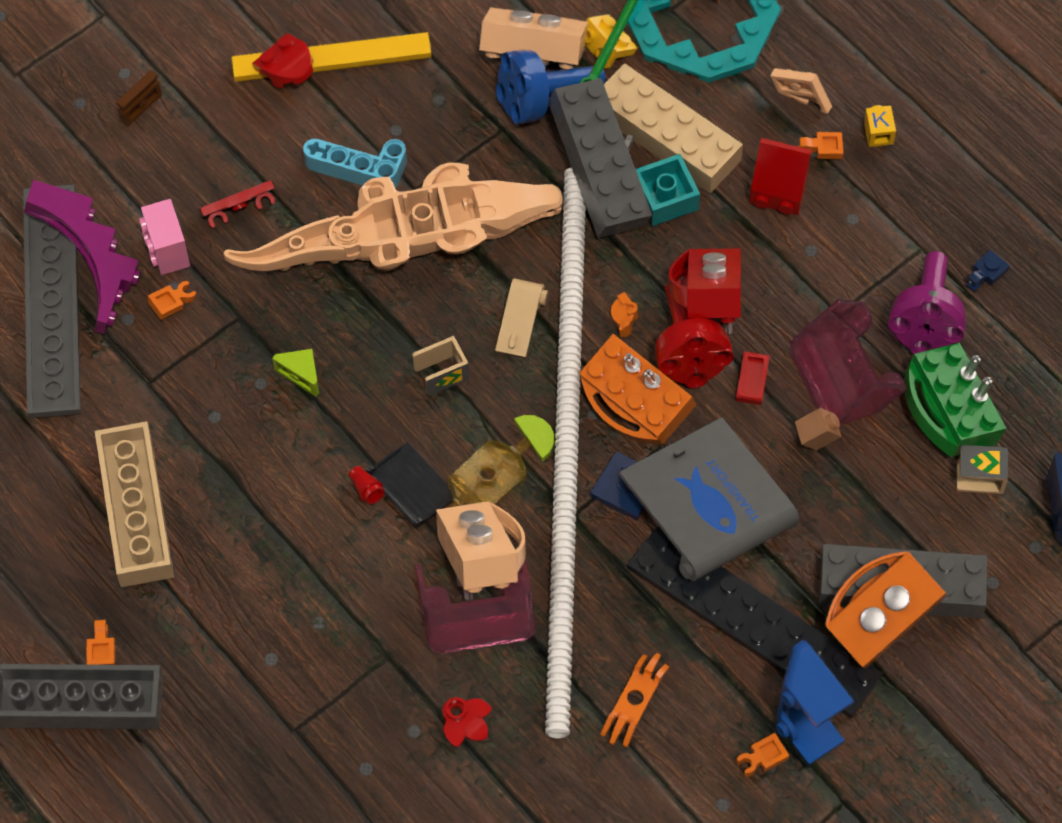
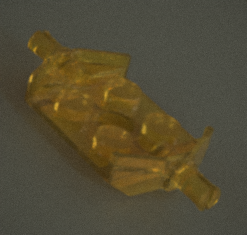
(503, 460)

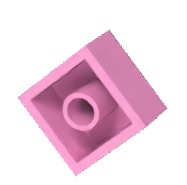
(164, 237)

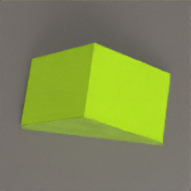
(298, 368)

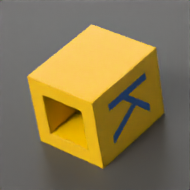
(879, 126)

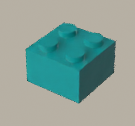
(668, 189)

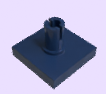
(614, 492)

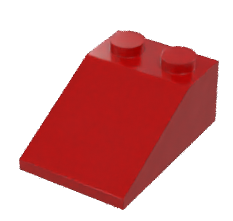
(780, 177)

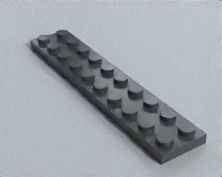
(51, 319)

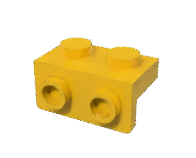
(597, 35)

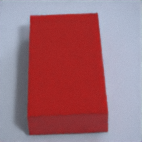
(752, 378)

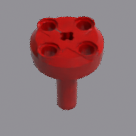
(692, 347)

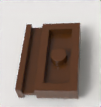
(139, 98)

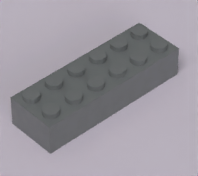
(599, 158)
(957, 574)
(80, 696)

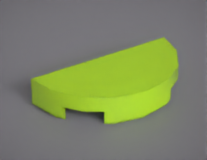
(538, 433)

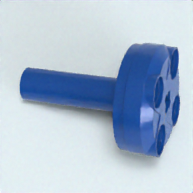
(526, 85)

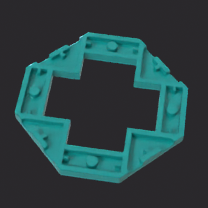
(683, 56)

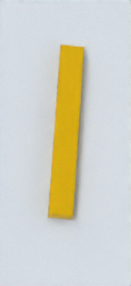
(349, 54)

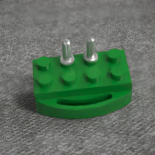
(953, 398)

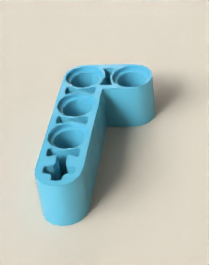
(322, 155)

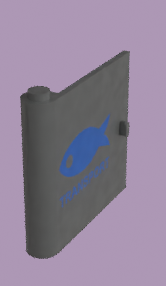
(711, 498)

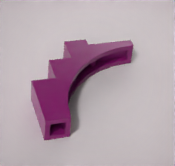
(73, 217)

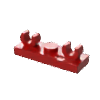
(237, 201)

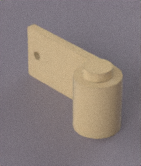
(520, 316)

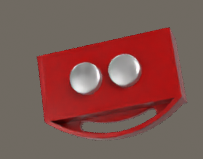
(709, 284)

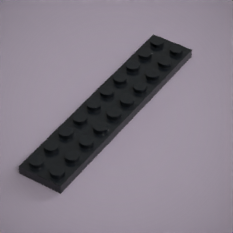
(748, 616)

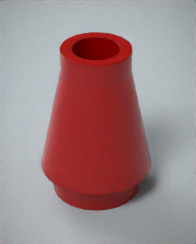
(367, 486)

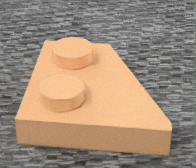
(802, 87)

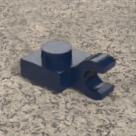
(988, 269)

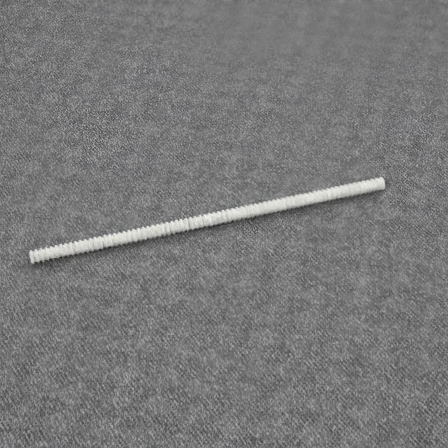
(566, 461)

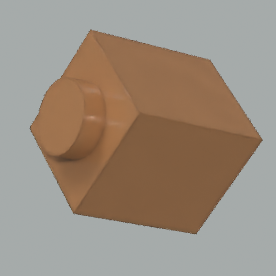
(818, 429)

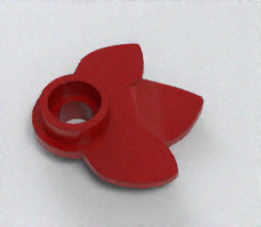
(468, 723)

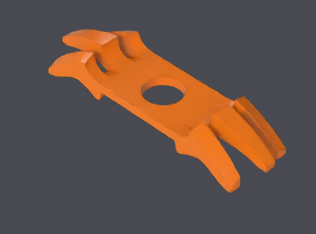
(631, 713)

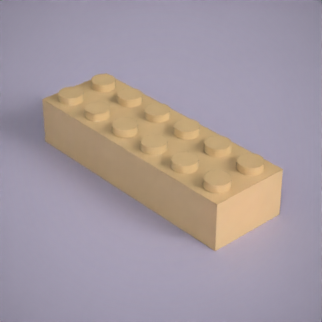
(671, 128)
(134, 504)

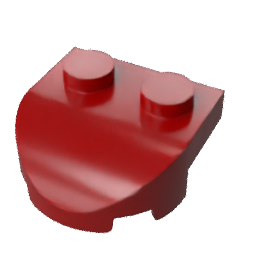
(286, 62)

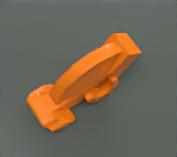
(624, 313)

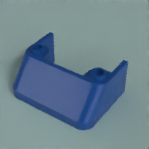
(807, 703)

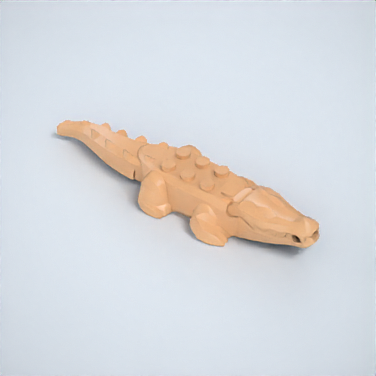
(395, 225)

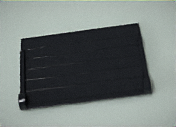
(411, 484)

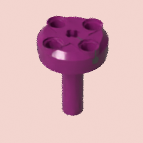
(928, 313)

